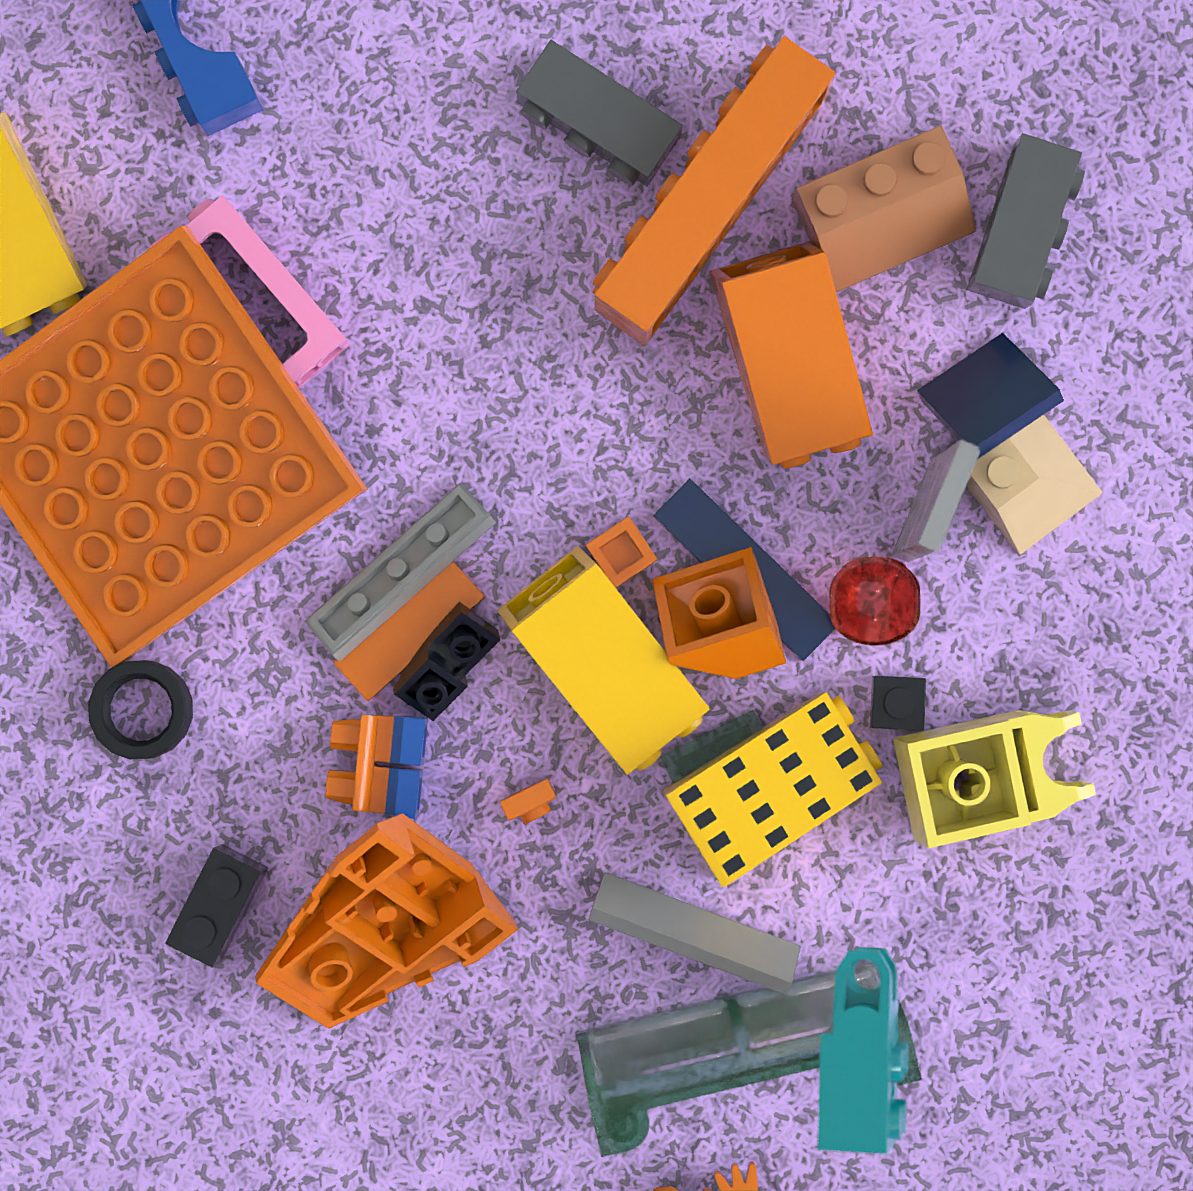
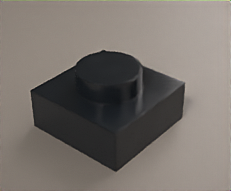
(898, 703)

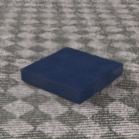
(990, 395)

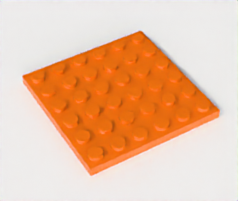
(159, 448)

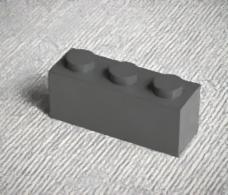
(597, 115)
(1026, 222)

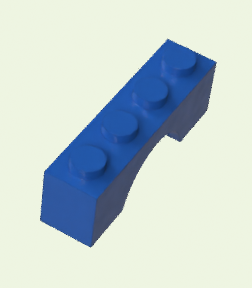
(212, 81)

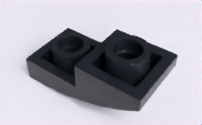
(441, 664)

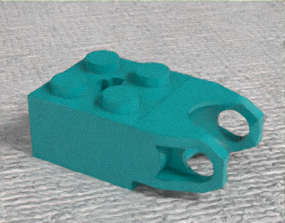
(862, 1062)

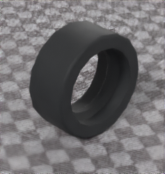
(100, 710)

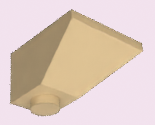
(1031, 484)

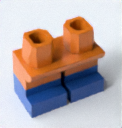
(376, 786)

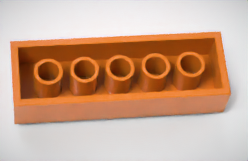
(714, 190)

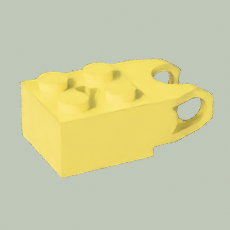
(1004, 772)

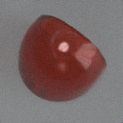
(874, 601)

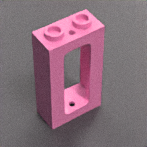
(323, 337)

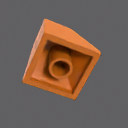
(719, 617)

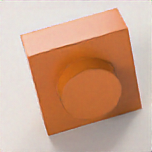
(621, 552)
(529, 802)

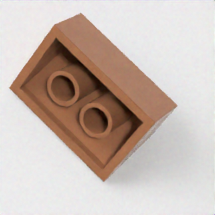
(887, 208)

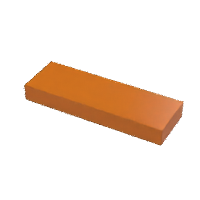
(398, 639)

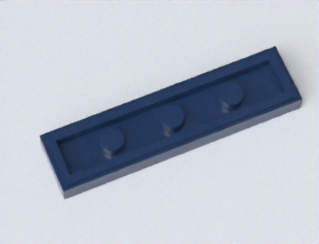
(711, 534)

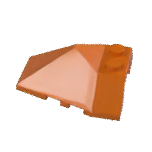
(383, 919)

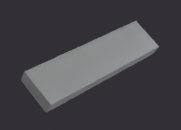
(400, 572)
(695, 933)

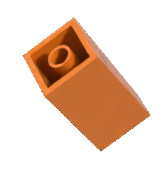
(793, 353)

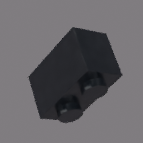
(216, 905)

